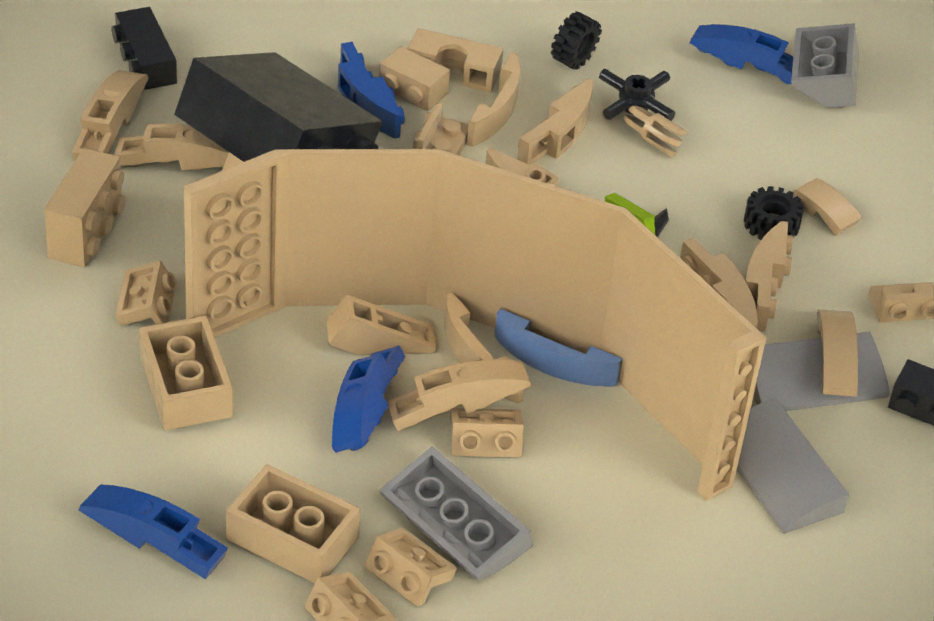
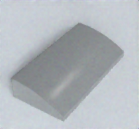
(794, 369)
(787, 470)
(457, 515)

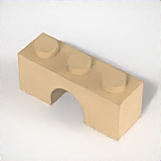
(476, 60)

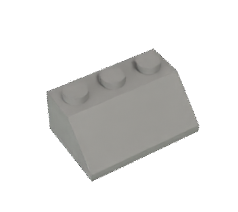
(826, 64)

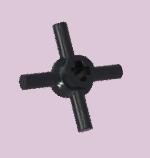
(636, 91)

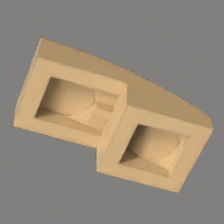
(827, 202)

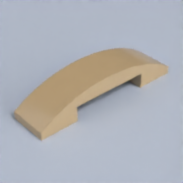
(489, 120)
(463, 341)
(839, 352)

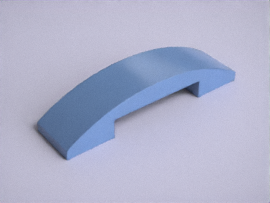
(553, 358)

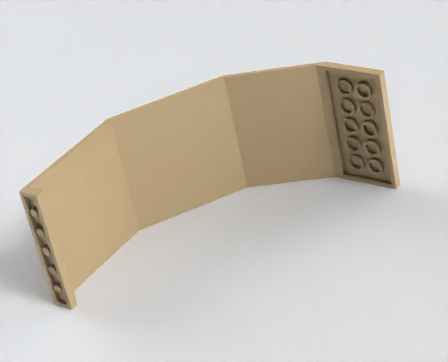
(438, 223)

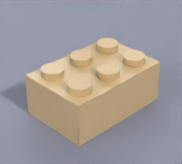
(84, 207)
(185, 372)
(292, 524)

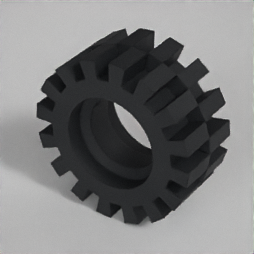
(576, 40)
(774, 202)

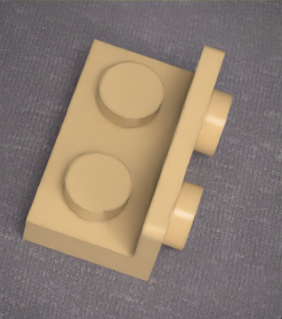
(441, 133)
(146, 294)
(903, 301)
(486, 432)
(408, 565)
(344, 599)

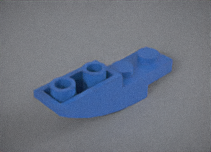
(741, 44)
(368, 92)
(361, 398)
(152, 520)

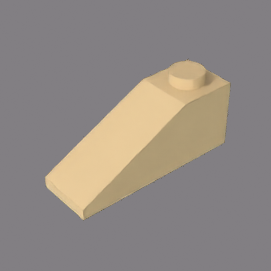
(371, 328)

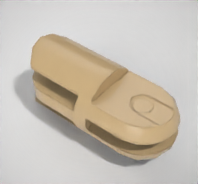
(655, 129)

